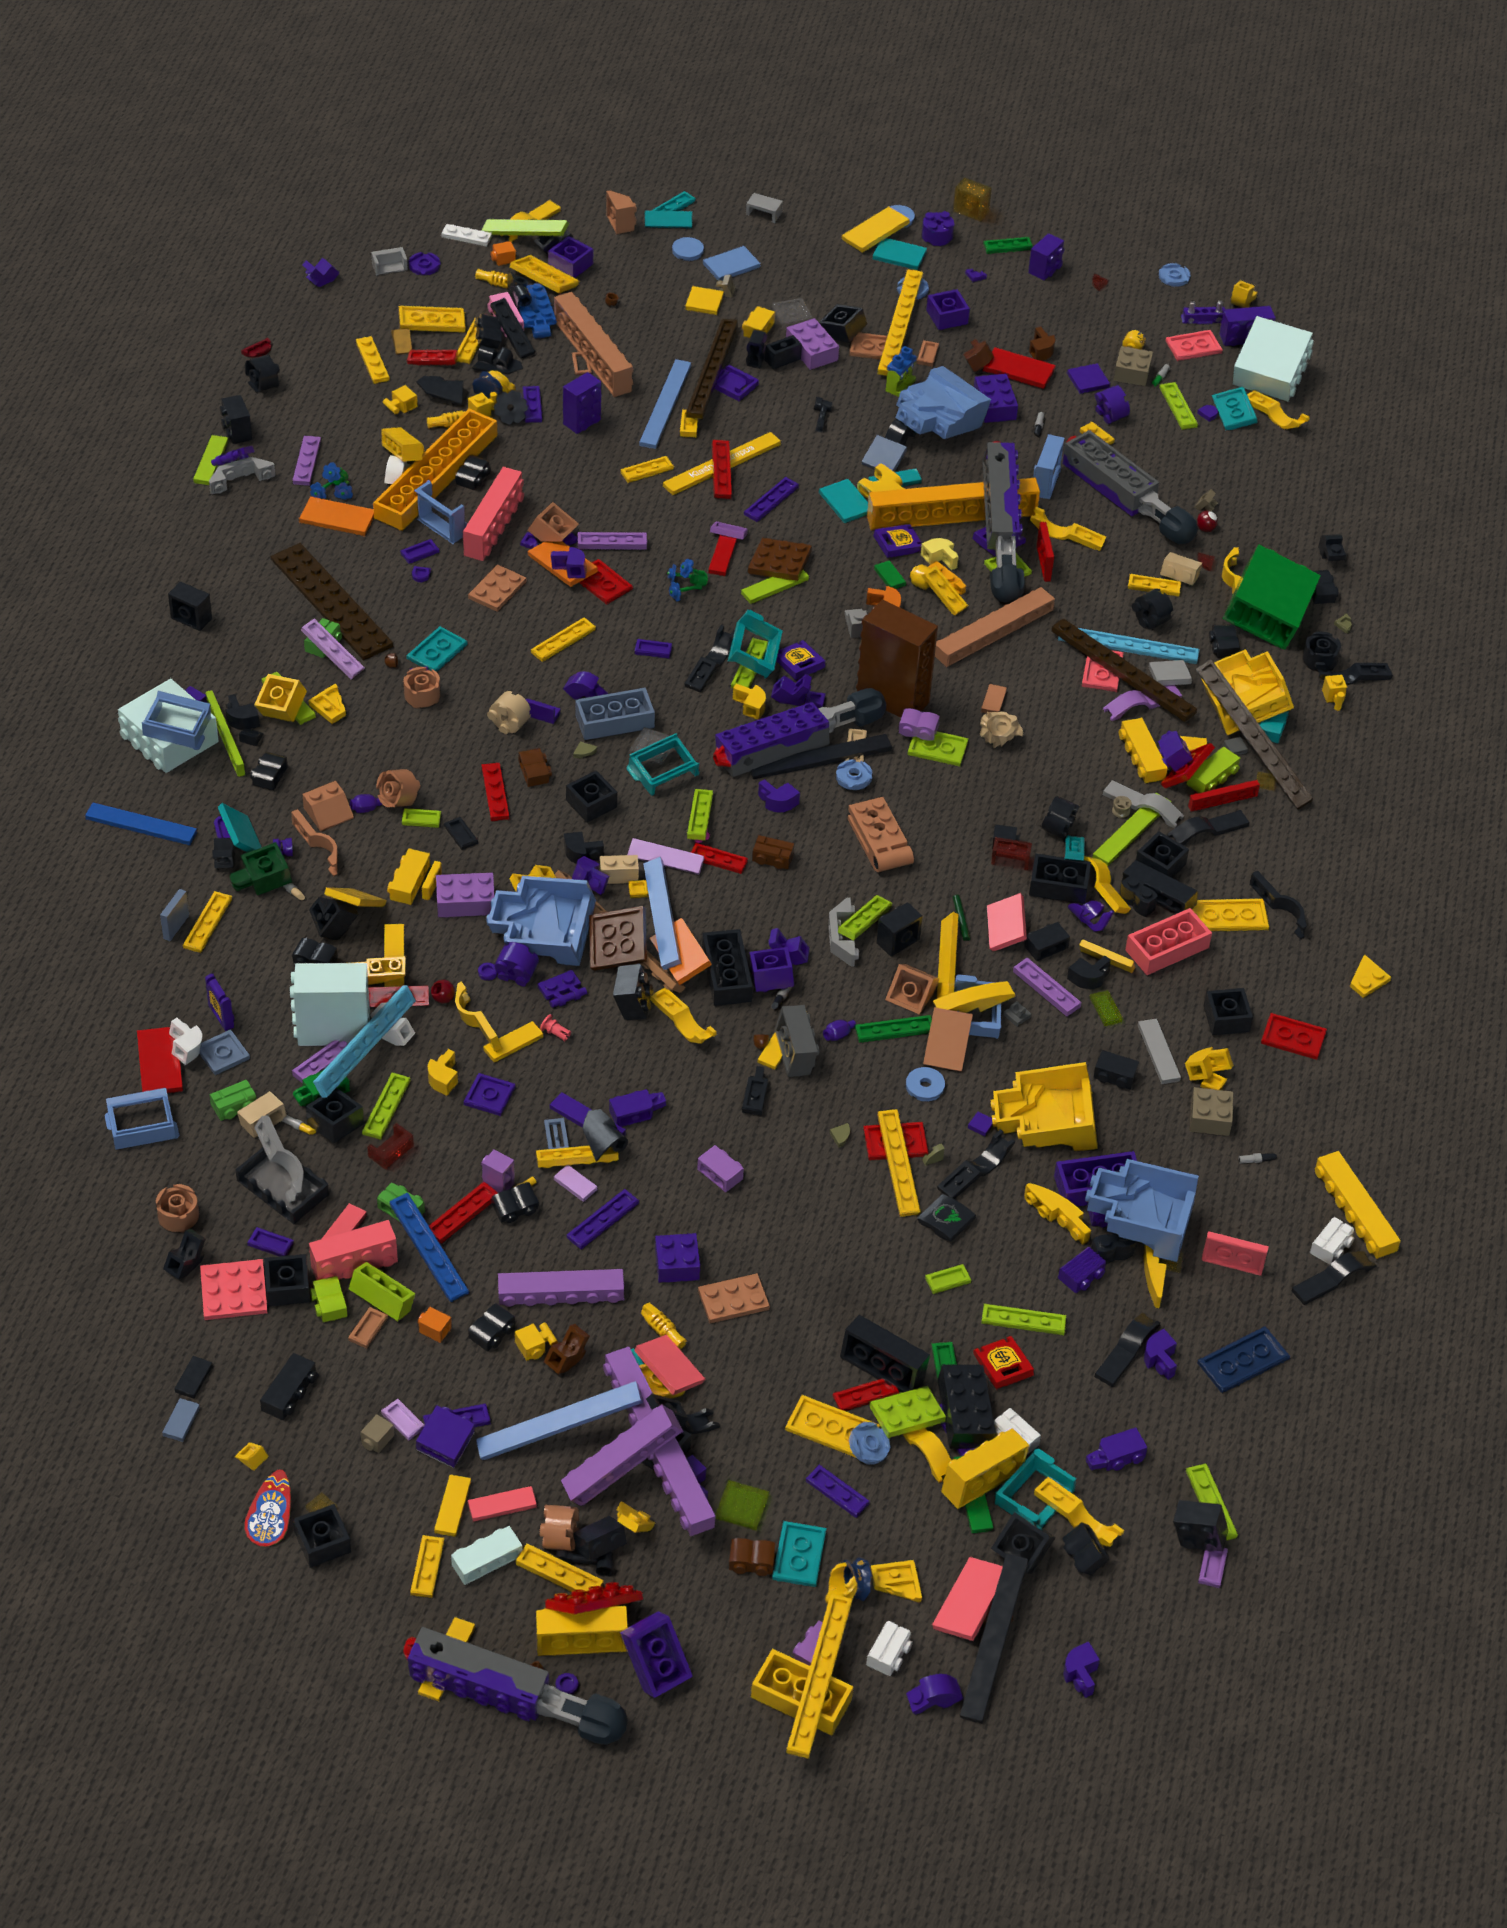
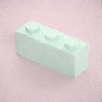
(486, 1555)

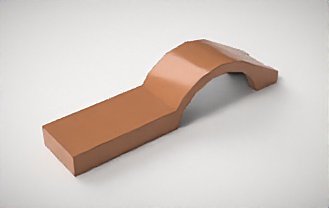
(316, 839)

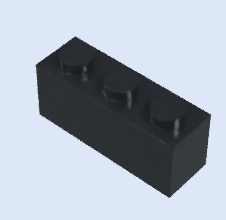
(288, 1387)

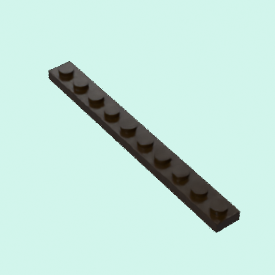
(712, 369)
(1124, 670)
(1254, 734)

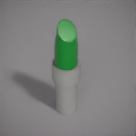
(1160, 375)

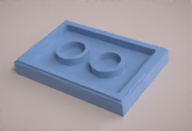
(731, 262)

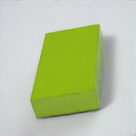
(421, 818)
(948, 1279)

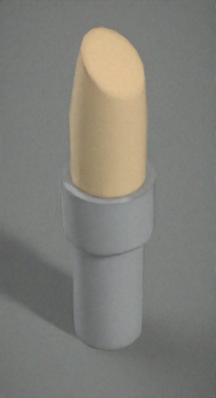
(292, 889)

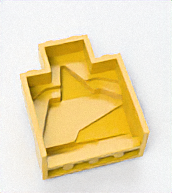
(1257, 685)
(1048, 1107)

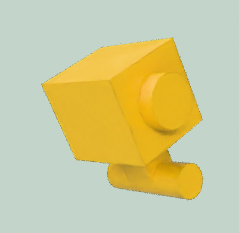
(402, 399)
(482, 404)
(1334, 690)
(532, 1342)

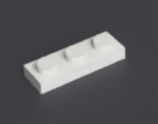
(466, 235)

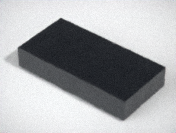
(461, 833)
(193, 1377)

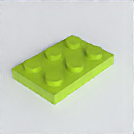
(907, 1411)

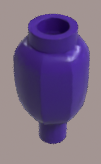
(364, 803)
(838, 1029)

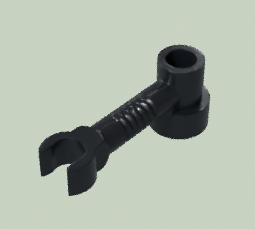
(822, 406)
(603, 1563)

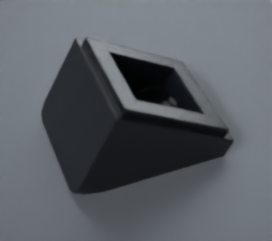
(250, 737)

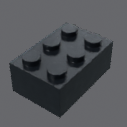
(1059, 878)

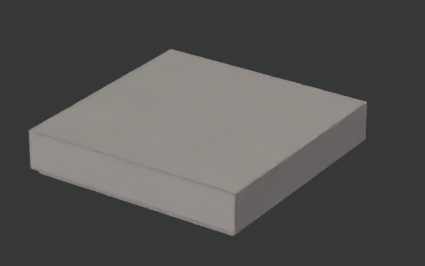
(1170, 672)

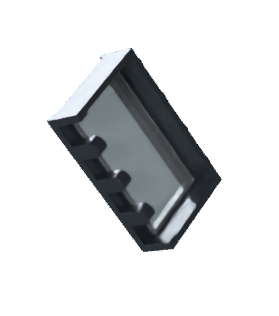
(271, 1182)

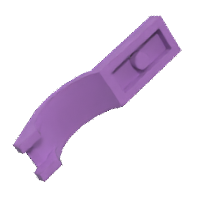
(1131, 699)

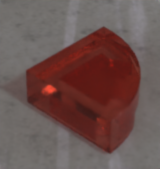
(1099, 282)
(1206, 560)

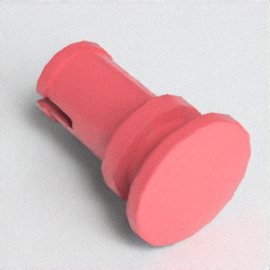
(553, 1027)

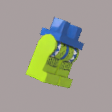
(900, 372)

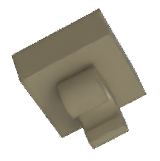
(727, 285)
(1207, 501)

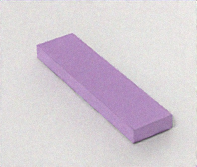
(332, 648)
(671, 857)

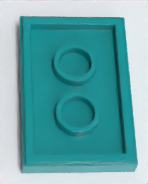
(899, 253)
(1234, 408)
(845, 500)
(437, 649)
(239, 828)
(799, 1554)

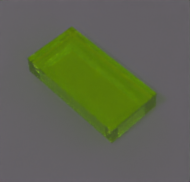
(1106, 1008)

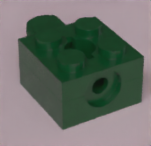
(256, 864)

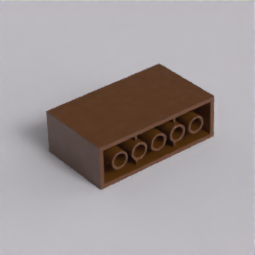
(897, 657)

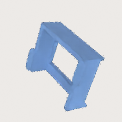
(1048, 461)
(450, 531)
(173, 734)
(984, 1029)
(142, 1134)

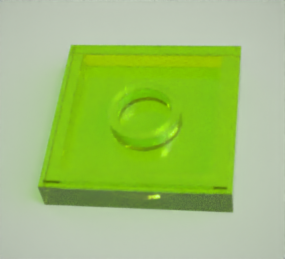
(742, 1505)

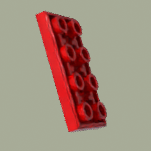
(1020, 368)
(157, 1063)
(594, 1599)

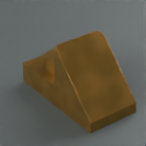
(401, 341)

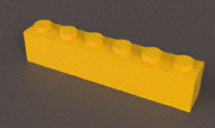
(1357, 1205)

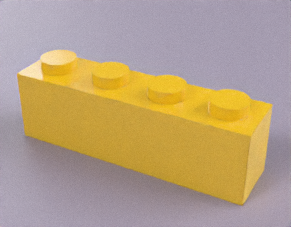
(402, 444)
(1143, 750)

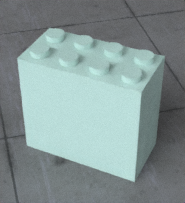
(1273, 358)
(163, 753)
(329, 1002)

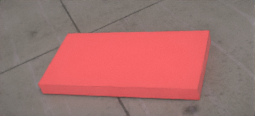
(969, 1600)

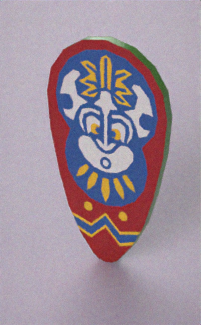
(270, 1511)

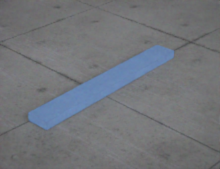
(665, 404)
(662, 913)
(559, 1420)

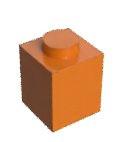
(503, 253)
(434, 1324)

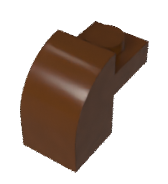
(1042, 346)
(979, 355)
(569, 1351)

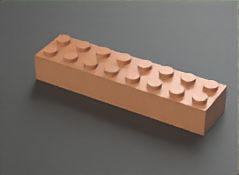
(589, 338)

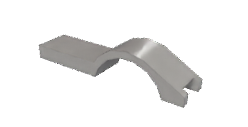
(1153, 801)
(277, 1154)

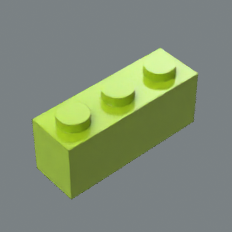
(1214, 771)
(382, 1291)

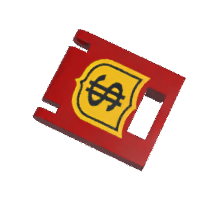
(1003, 1356)

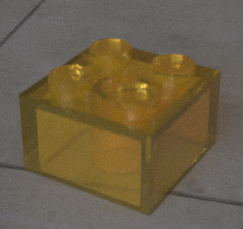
(972, 199)

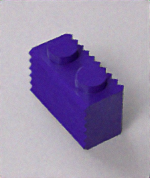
(1082, 1270)

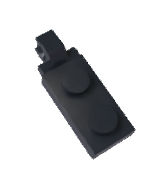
(755, 1093)

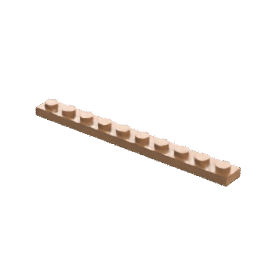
(652, 963)

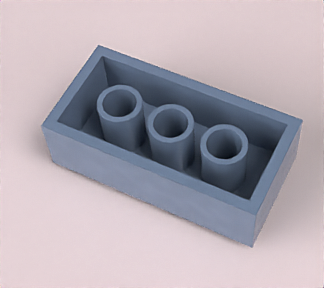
(614, 713)

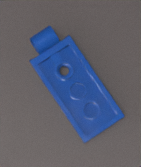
(539, 313)

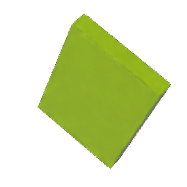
(944, 748)

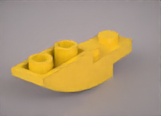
(385, 969)
(1055, 1206)

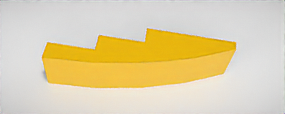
(394, 947)
(975, 997)
(1154, 1275)

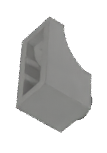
(854, 620)

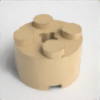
(509, 712)

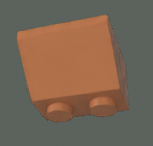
(620, 212)
(552, 524)
(327, 806)
(911, 988)

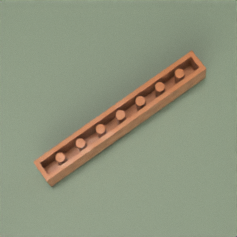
(994, 626)

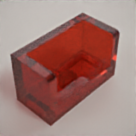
(1011, 849)
(392, 1148)

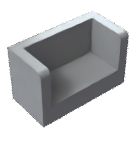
(764, 204)
(389, 261)

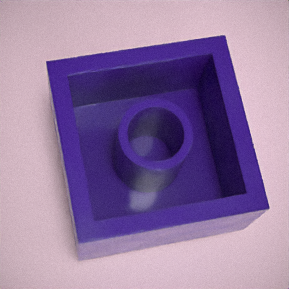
(571, 256)
(1046, 257)
(948, 309)
(771, 969)
(677, 1258)

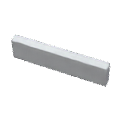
(1159, 1051)

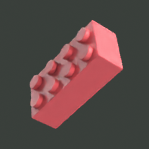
(1168, 941)
(349, 1250)

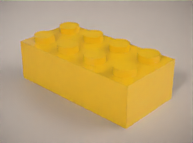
(984, 1468)
(580, 1633)
(782, 1685)

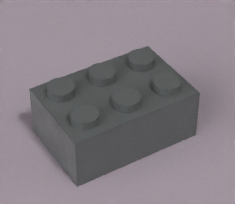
(796, 1040)

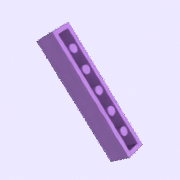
(561, 1287)
(621, 1455)

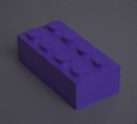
(1075, 1175)

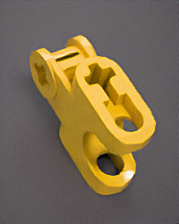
(887, 481)

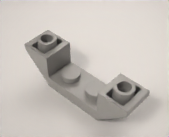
(243, 467)
(842, 949)

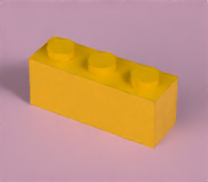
(409, 876)

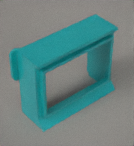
(754, 623)
(638, 771)
(1043, 1464)

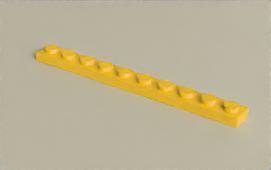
(900, 319)

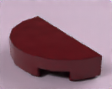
(258, 349)

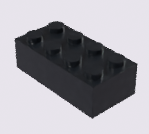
(729, 971)
(884, 1355)
(966, 1405)

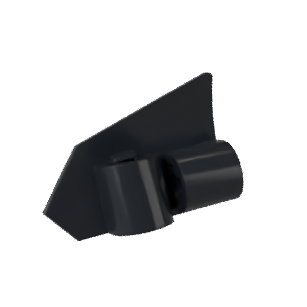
(518, 290)
(499, 361)
(445, 389)
(602, 1133)

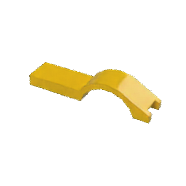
(541, 213)
(1275, 411)
(1074, 532)
(1228, 576)
(1105, 888)
(681, 1016)
(475, 1019)
(932, 1449)
(1074, 1510)

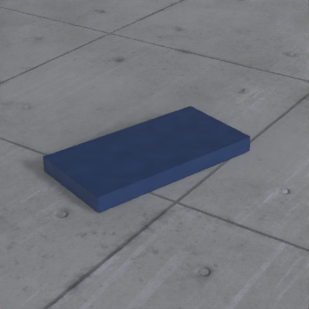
(1243, 1359)

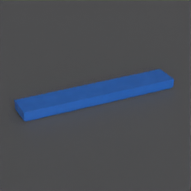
(141, 823)
(428, 1247)

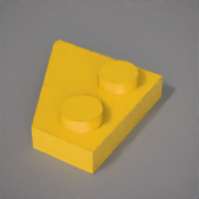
(329, 704)
(1368, 977)
(633, 1519)
(897, 1579)

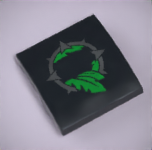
(946, 1217)

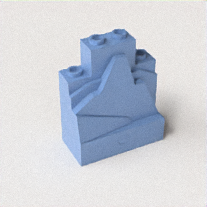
(942, 405)
(545, 916)
(1145, 1204)

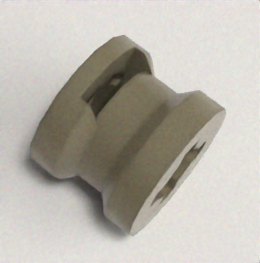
(1121, 807)

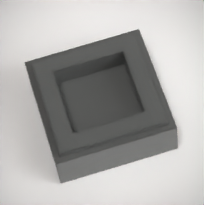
(1236, 746)

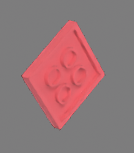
(233, 1289)

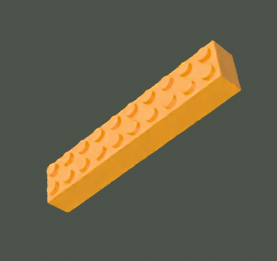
(439, 465)
(940, 504)

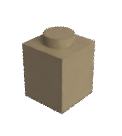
(377, 1434)

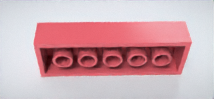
(493, 514)

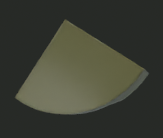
(1344, 623)
(584, 749)
(840, 1134)
(935, 1156)

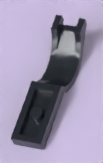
(706, 666)
(1358, 671)
(1217, 825)
(1277, 901)
(970, 1171)
(1332, 1276)
(1126, 1349)
(692, 1423)

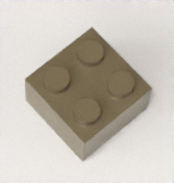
(1133, 366)
(1211, 1111)

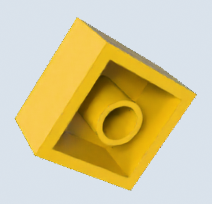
(280, 697)

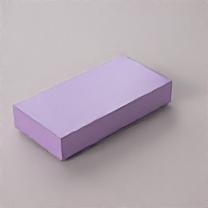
(575, 1183)
(403, 1419)

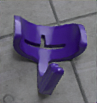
(1094, 909)

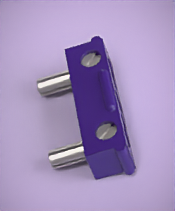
(1203, 315)

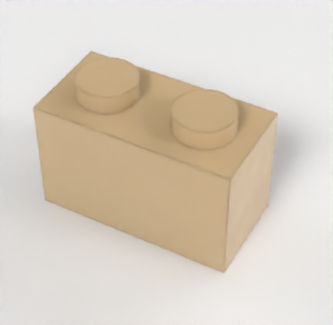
(1181, 568)
(620, 868)
(265, 1105)

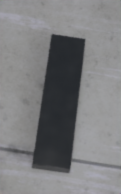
(512, 328)

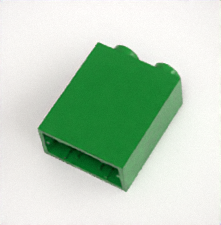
(1271, 597)

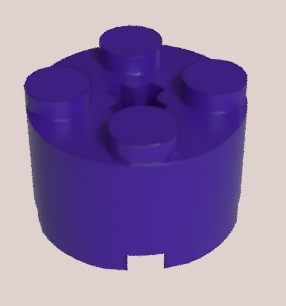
(938, 228)
(1112, 404)
(516, 963)

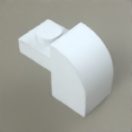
(395, 469)
(400, 1032)
(186, 1042)

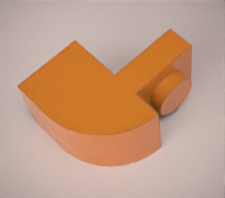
(891, 595)

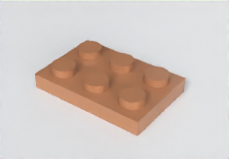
(497, 588)
(733, 1298)

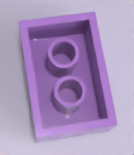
(817, 344)
(464, 894)

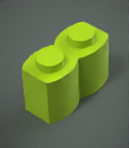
(329, 1299)

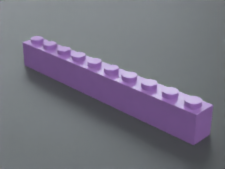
(669, 1460)

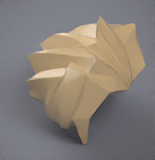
(999, 728)

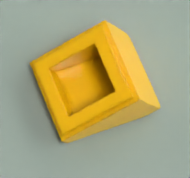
(252, 1455)

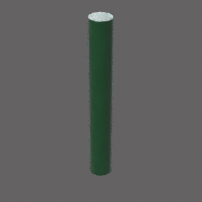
(961, 918)

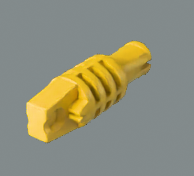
(493, 278)
(444, 420)
(662, 1325)

